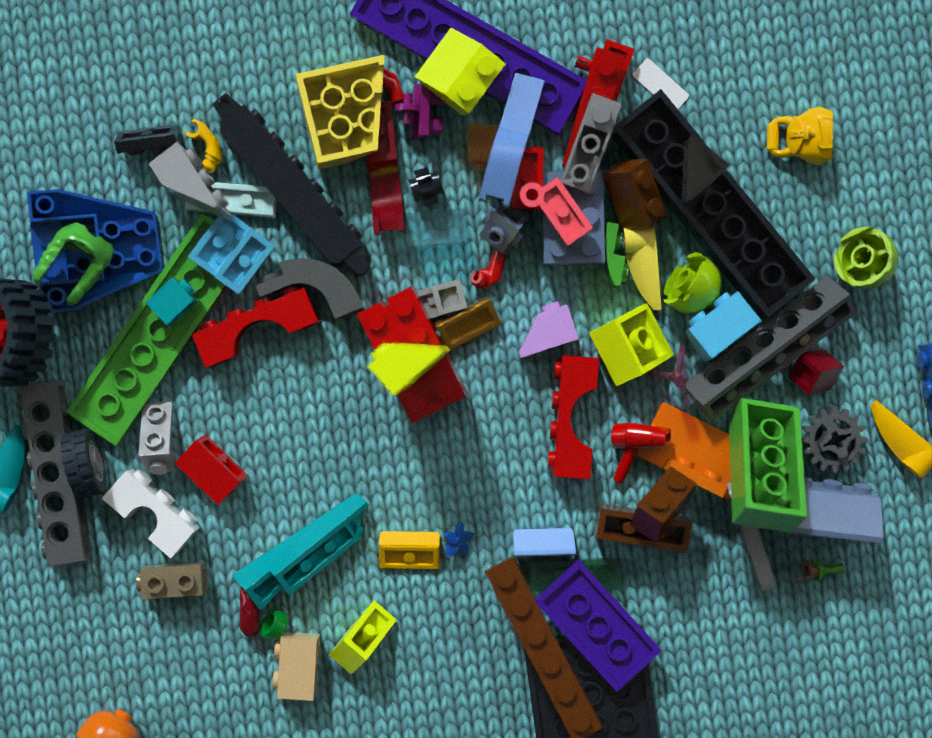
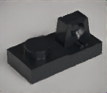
(136, 141)

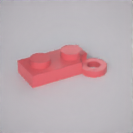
(559, 210)

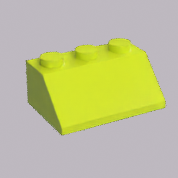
(404, 363)

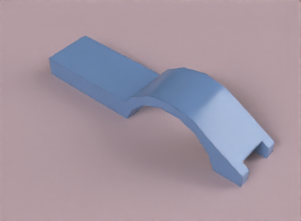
(511, 138)

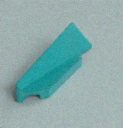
(303, 553)

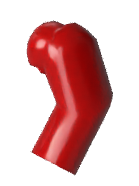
(393, 87)
(491, 274)

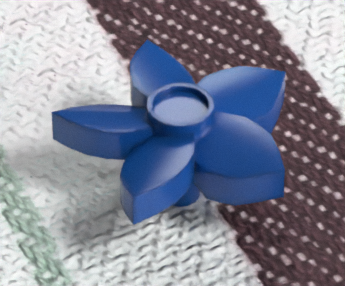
(456, 541)

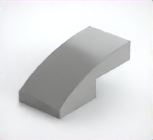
(443, 298)

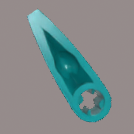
(11, 466)

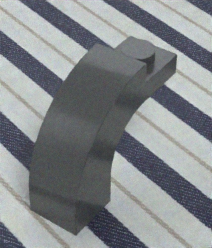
(336, 287)

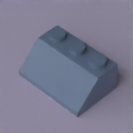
(842, 511)

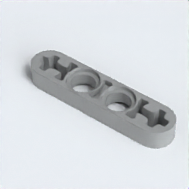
(756, 554)

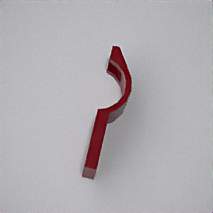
(385, 177)

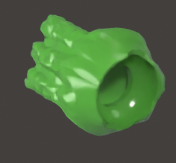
(79, 239)

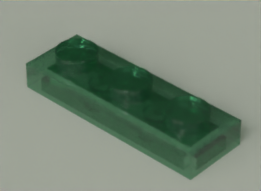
(546, 571)

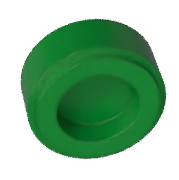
(274, 625)

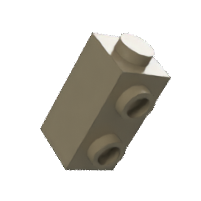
(172, 580)

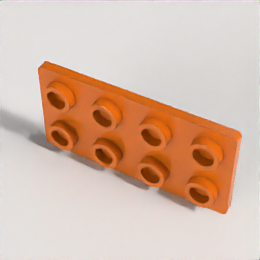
(694, 450)

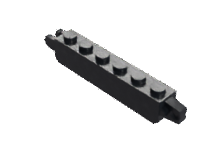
(289, 186)

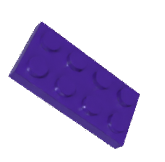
(597, 625)

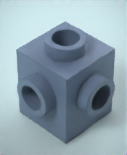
(504, 227)

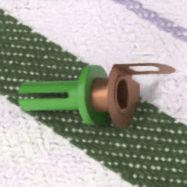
(817, 570)

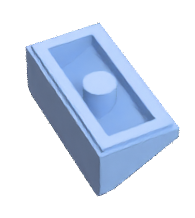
(544, 542)

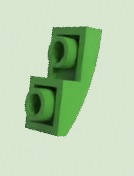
(614, 264)

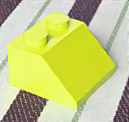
(459, 71)
(631, 344)

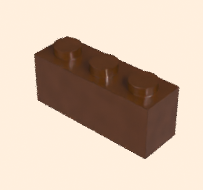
(614, 523)

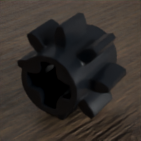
(426, 186)

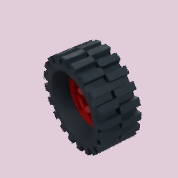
(23, 332)

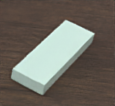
(244, 200)

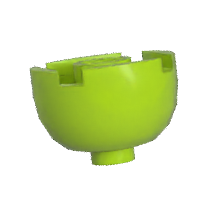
(866, 258)
(694, 285)

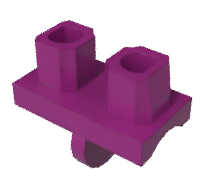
(417, 110)

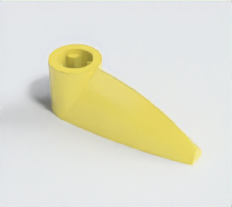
(643, 262)

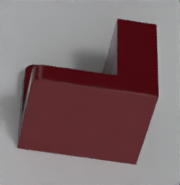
(815, 371)

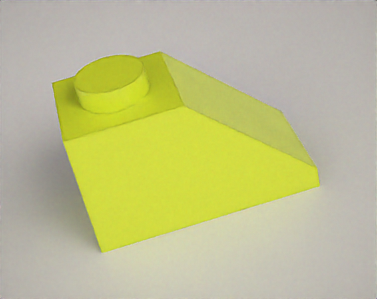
(362, 637)

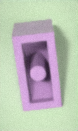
(549, 330)

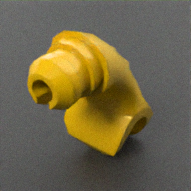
(213, 149)

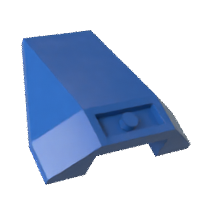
(126, 227)

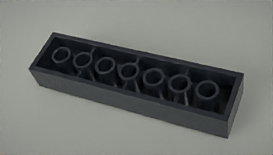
(720, 216)

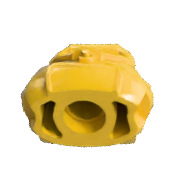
(807, 136)

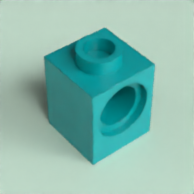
(173, 301)

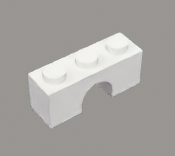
(173, 525)

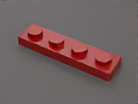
(601, 81)

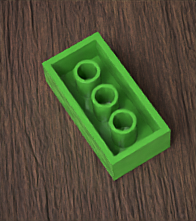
(766, 466)

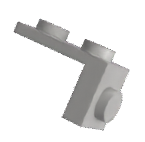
(155, 438)

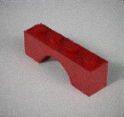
(221, 341)
(575, 378)

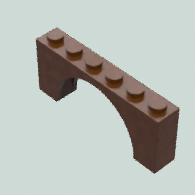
(543, 649)

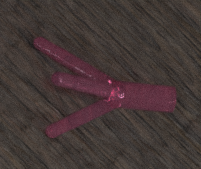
(676, 375)

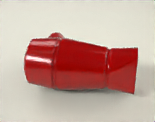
(634, 437)

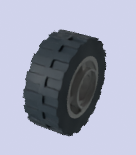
(83, 463)

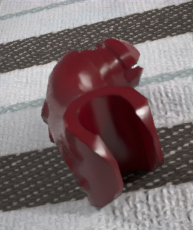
(249, 616)

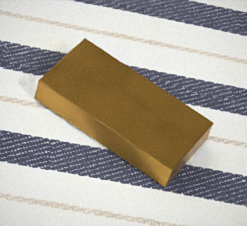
(468, 323)

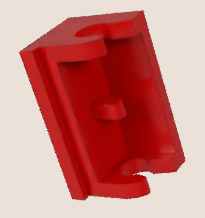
(211, 469)

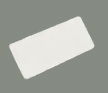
(655, 79)

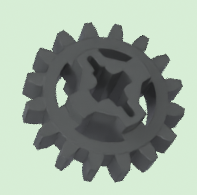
(839, 450)

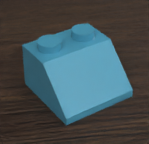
(721, 326)

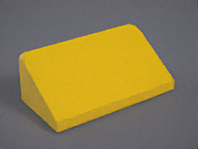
(409, 550)

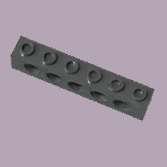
(770, 348)
(39, 459)

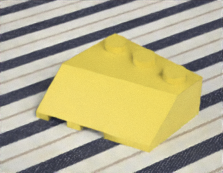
(342, 110)

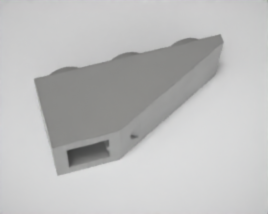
(590, 142)
(181, 175)

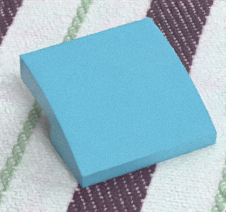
(231, 252)

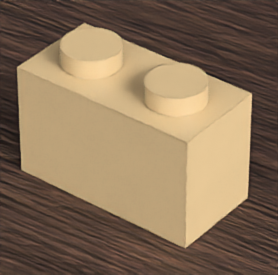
(297, 666)

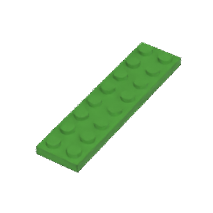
(145, 348)

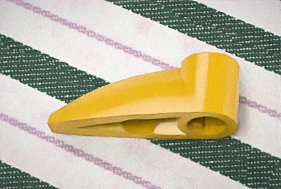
(903, 441)

